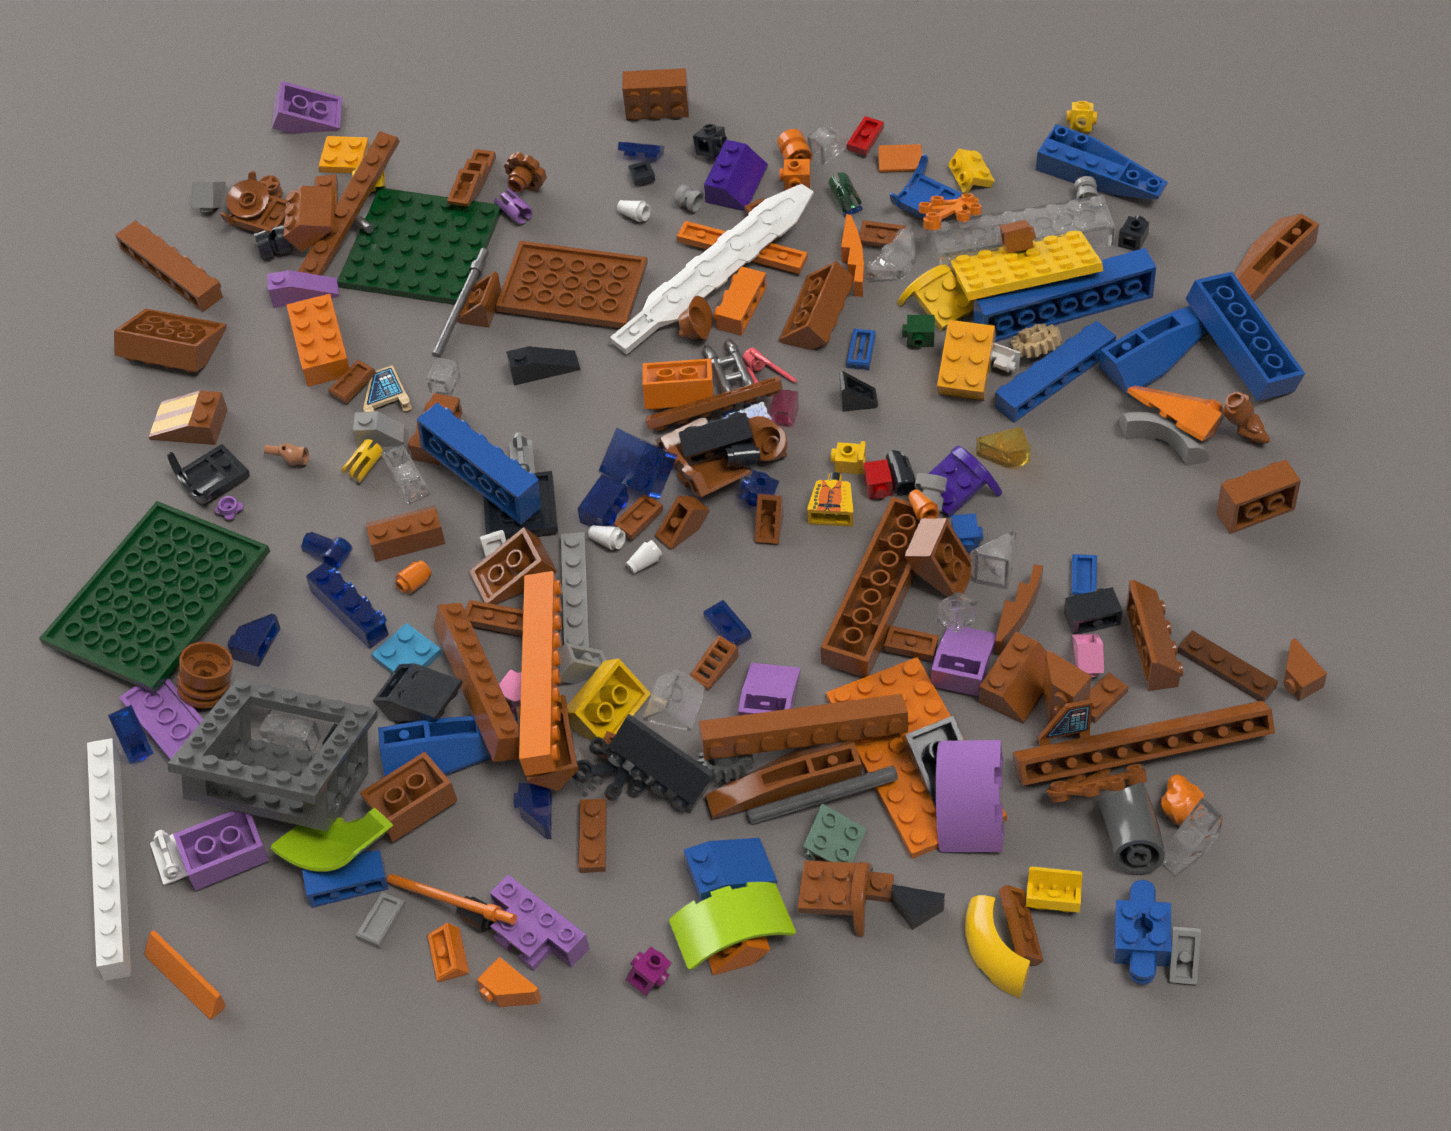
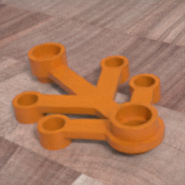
(962, 207)

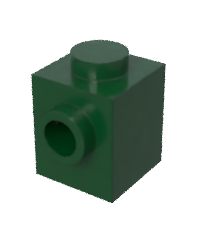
(919, 330)

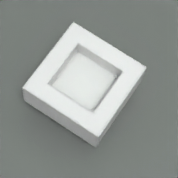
(492, 541)

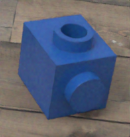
(967, 530)

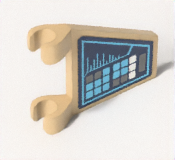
(384, 389)

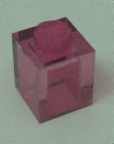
(784, 408)

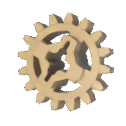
(1036, 340)

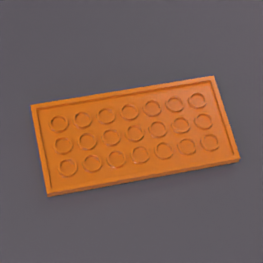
(906, 797)

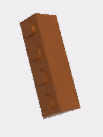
(817, 307)
(1152, 637)

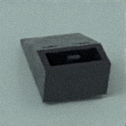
(416, 693)

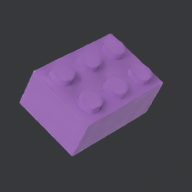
(220, 848)

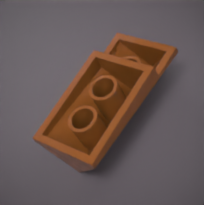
(567, 765)

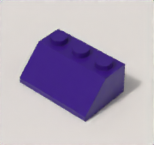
(734, 176)

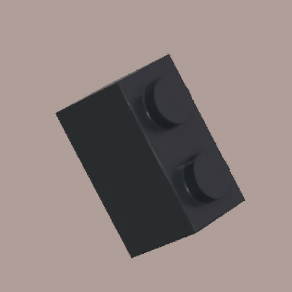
(1093, 611)

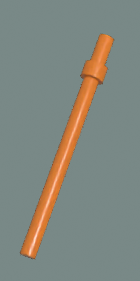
(490, 911)

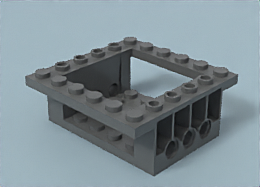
(270, 780)

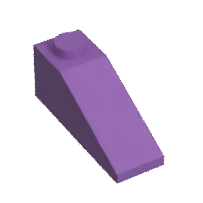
(295, 286)

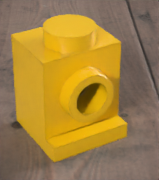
(849, 457)

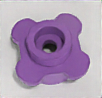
(228, 507)

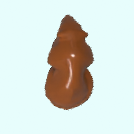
(1240, 412)

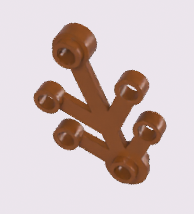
(1090, 786)

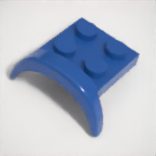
(921, 189)

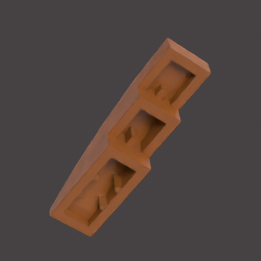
(471, 178)
(1016, 613)

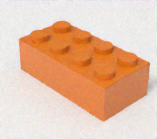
(318, 339)

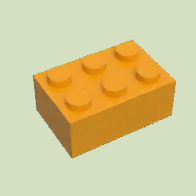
(966, 360)

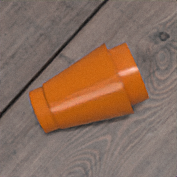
(923, 506)

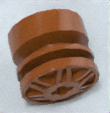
(204, 674)

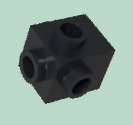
(709, 140)

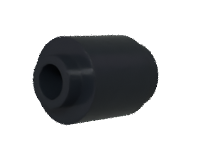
(742, 455)
(474, 919)

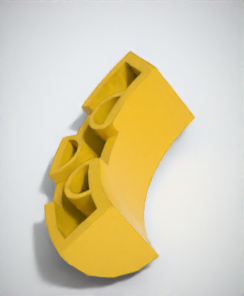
(989, 952)

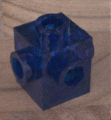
(755, 484)

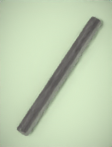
(822, 794)

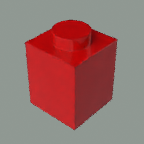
(877, 479)

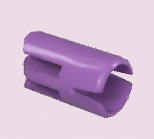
(514, 206)

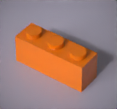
(740, 300)

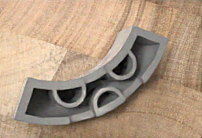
(1154, 426)

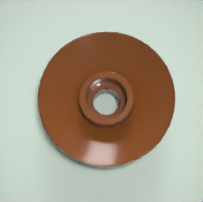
(244, 192)

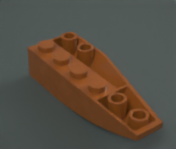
(1276, 252)
(787, 776)

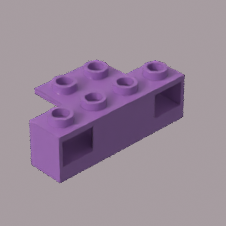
(537, 928)

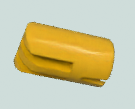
(363, 460)

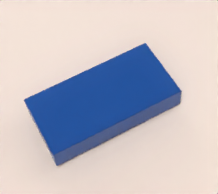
(1084, 574)

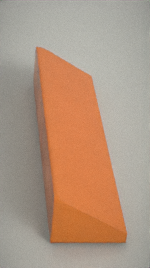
(183, 976)

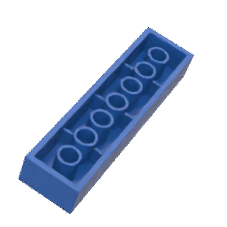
(1122, 282)

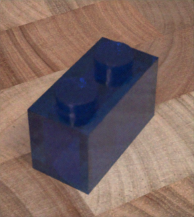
(603, 502)

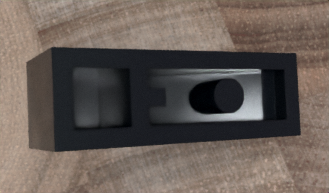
(538, 363)

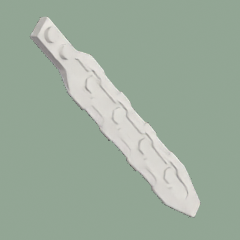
(715, 265)

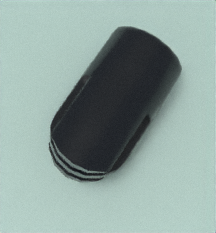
(901, 472)

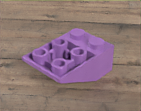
(963, 660)
(769, 688)

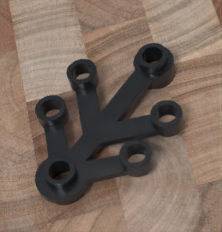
(604, 768)

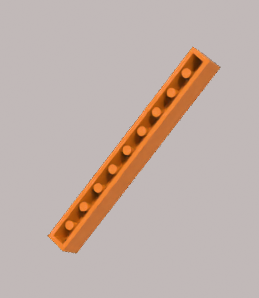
(540, 674)

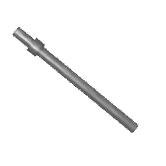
(475, 270)

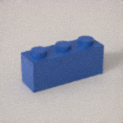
(358, 878)

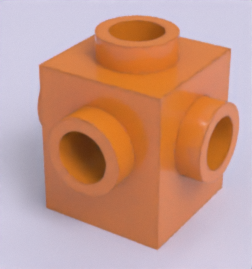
(795, 173)

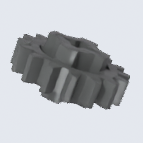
(728, 767)

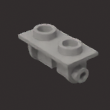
(522, 451)

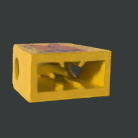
(831, 502)

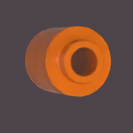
(413, 577)

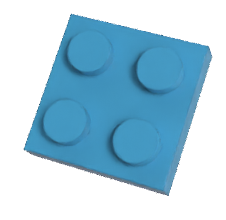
(406, 647)

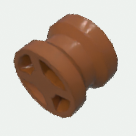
(273, 185)

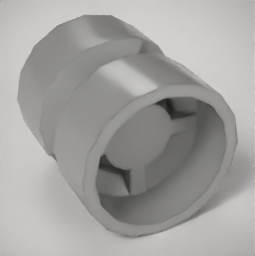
(932, 487)

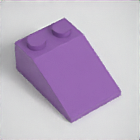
(305, 110)

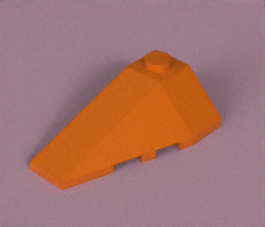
(1194, 414)

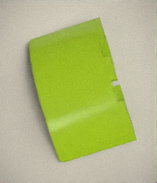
(332, 849)
(729, 919)

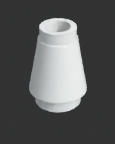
(635, 210)
(607, 536)
(645, 556)

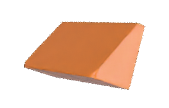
(899, 157)
(447, 952)

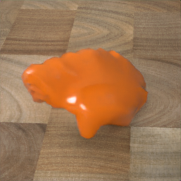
(1180, 799)

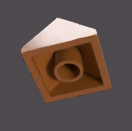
(481, 302)

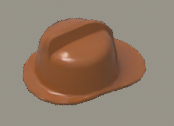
(696, 319)
(769, 438)

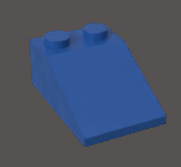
(727, 864)

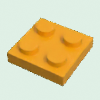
(342, 154)

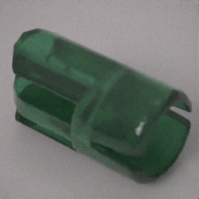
(843, 189)

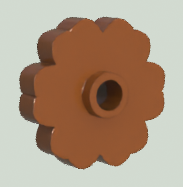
(524, 173)

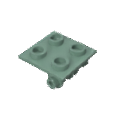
(833, 837)

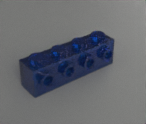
(348, 605)

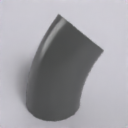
(1133, 830)

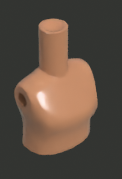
(291, 454)

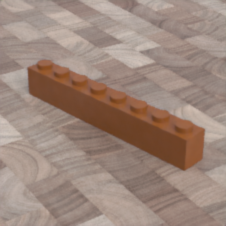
(480, 684)
(803, 726)

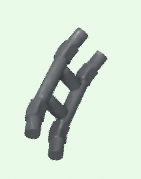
(734, 358)

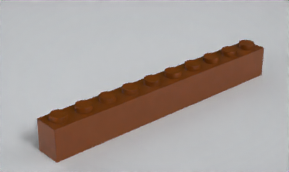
(1143, 742)

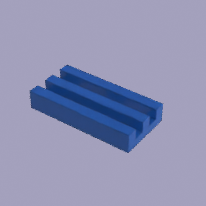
(859, 362)

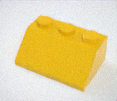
(606, 700)

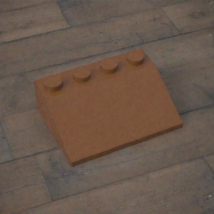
(168, 340)

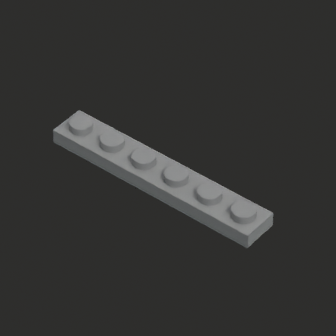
(575, 589)

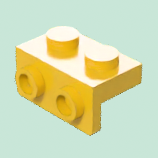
(970, 170)
(1054, 889)

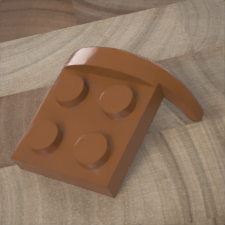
(271, 217)
(835, 890)

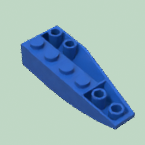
(1075, 155)
(1151, 349)
(449, 742)

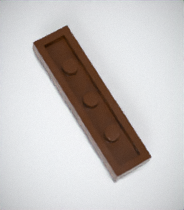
(1227, 666)

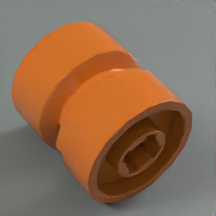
(794, 145)

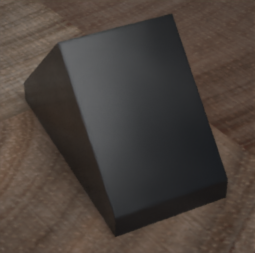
(856, 393)
(917, 904)

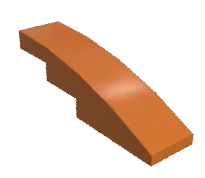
(853, 254)

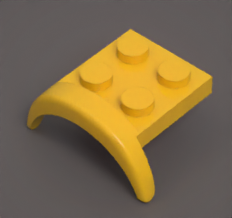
(939, 296)

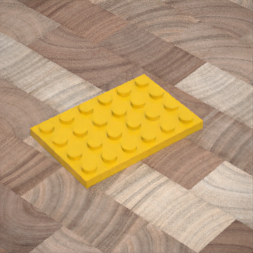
(1047, 262)

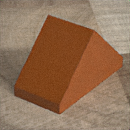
(769, 518)

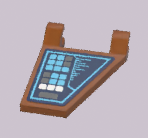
(1071, 719)

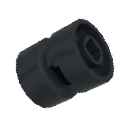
(272, 242)

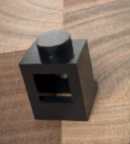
(1136, 228)

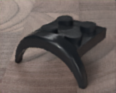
(209, 474)

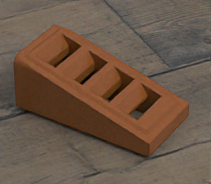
(724, 651)

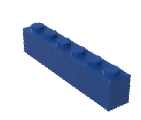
(1053, 372)

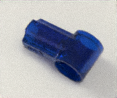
(331, 551)

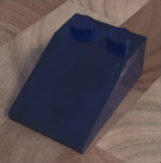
(638, 463)

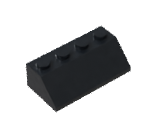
(659, 764)

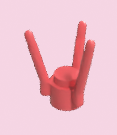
(756, 361)

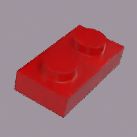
(865, 135)

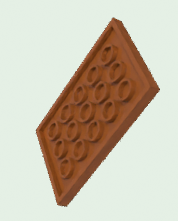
(572, 284)

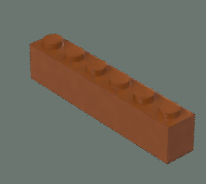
(169, 265)

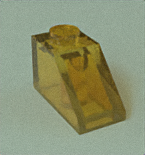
(1005, 448)

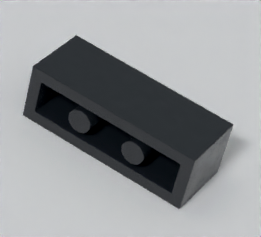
(711, 439)

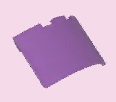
(969, 796)

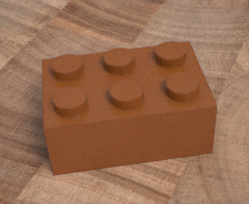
(655, 94)
(1258, 496)

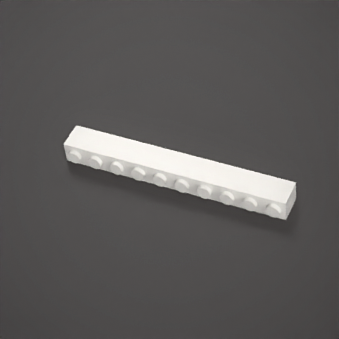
(108, 860)

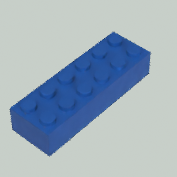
(1245, 336)
(479, 463)

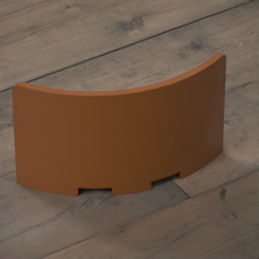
(704, 476)

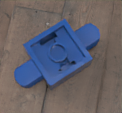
(1142, 932)

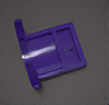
(964, 479)

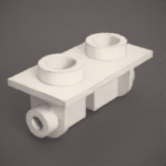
(1005, 358)
(167, 857)

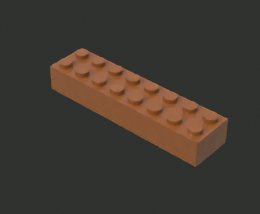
(873, 595)

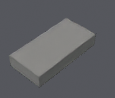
(380, 920)

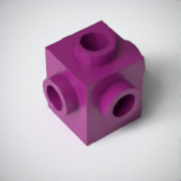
(648, 970)

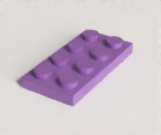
(163, 716)

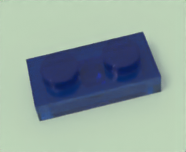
(632, 148)
(727, 623)

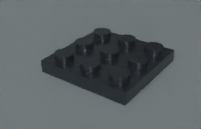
(540, 523)

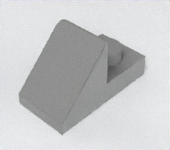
(1185, 955)

